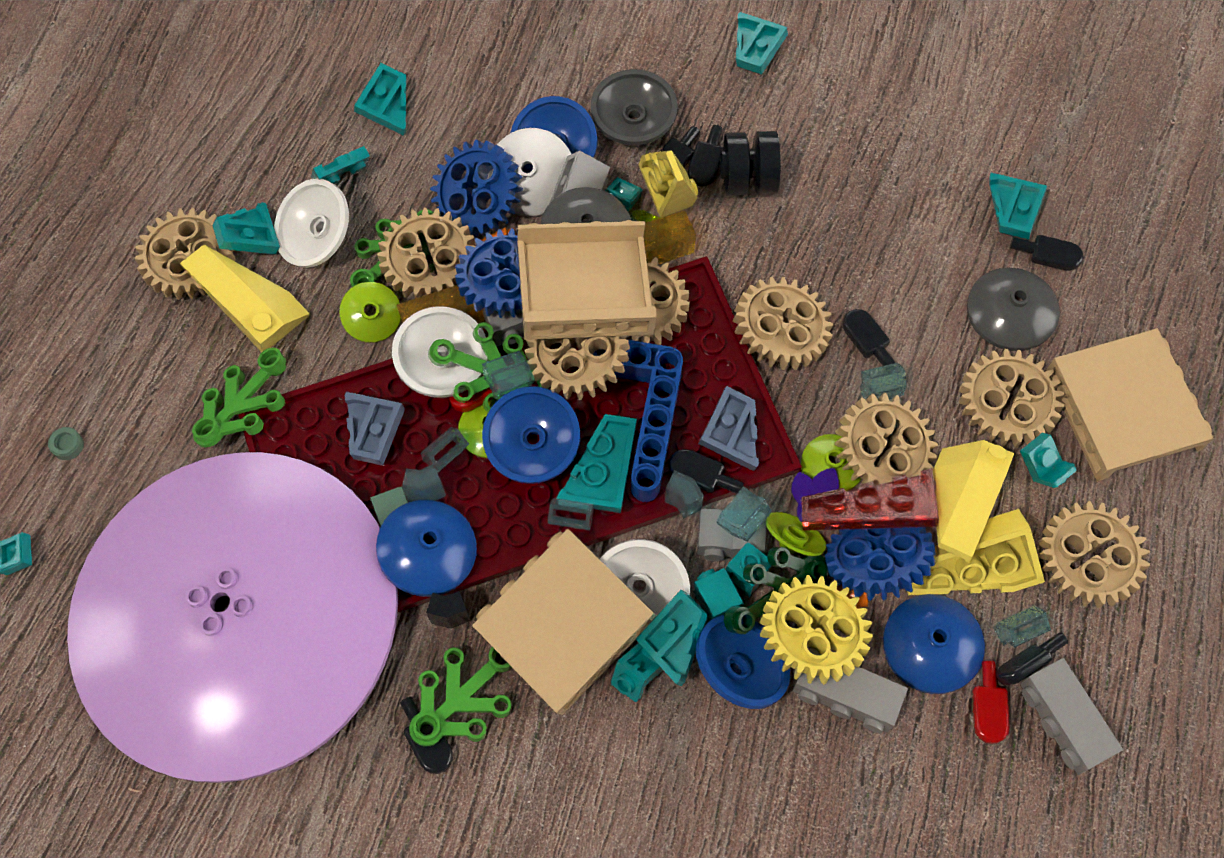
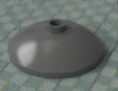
(634, 95)
(585, 204)
(1012, 322)

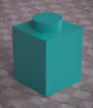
(716, 593)

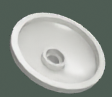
(547, 156)
(311, 223)
(414, 340)
(651, 563)

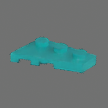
(604, 466)

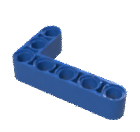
(655, 409)

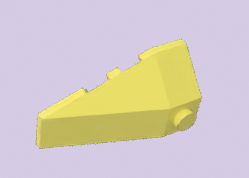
(667, 182)
(251, 301)
(966, 491)
(1001, 561)

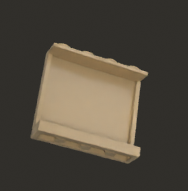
(584, 280)
(1129, 403)
(563, 621)

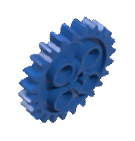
(476, 187)
(491, 274)
(880, 559)

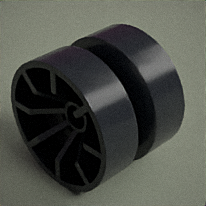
(741, 163)

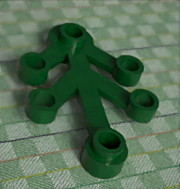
(802, 566)

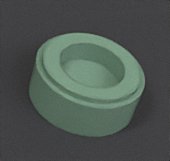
(66, 443)

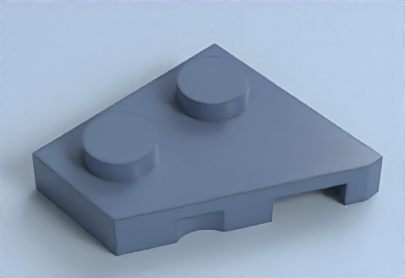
(371, 426)
(733, 429)

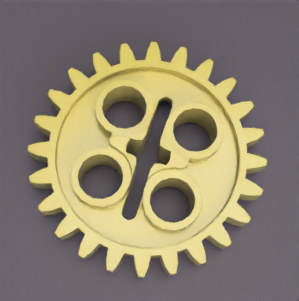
(815, 629)

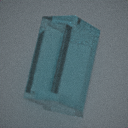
(507, 374)
(884, 379)
(449, 435)
(422, 484)
(684, 494)
(572, 506)
(744, 514)
(1034, 615)

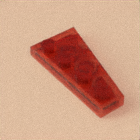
(886, 505)

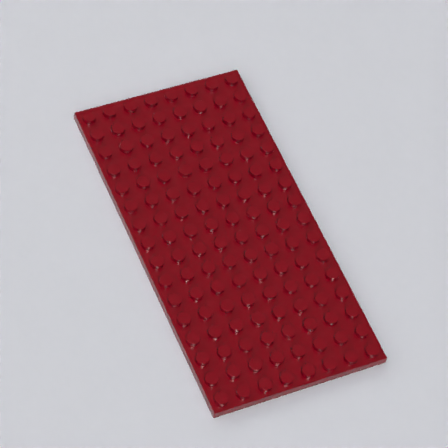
(513, 515)

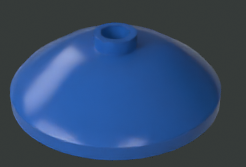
(564, 119)
(517, 418)
(422, 566)
(922, 660)
(740, 665)

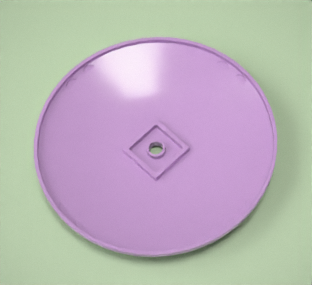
(270, 673)

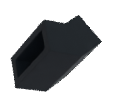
(447, 610)

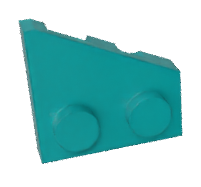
(757, 42)
(385, 99)
(352, 161)
(1016, 204)
(247, 231)
(674, 635)

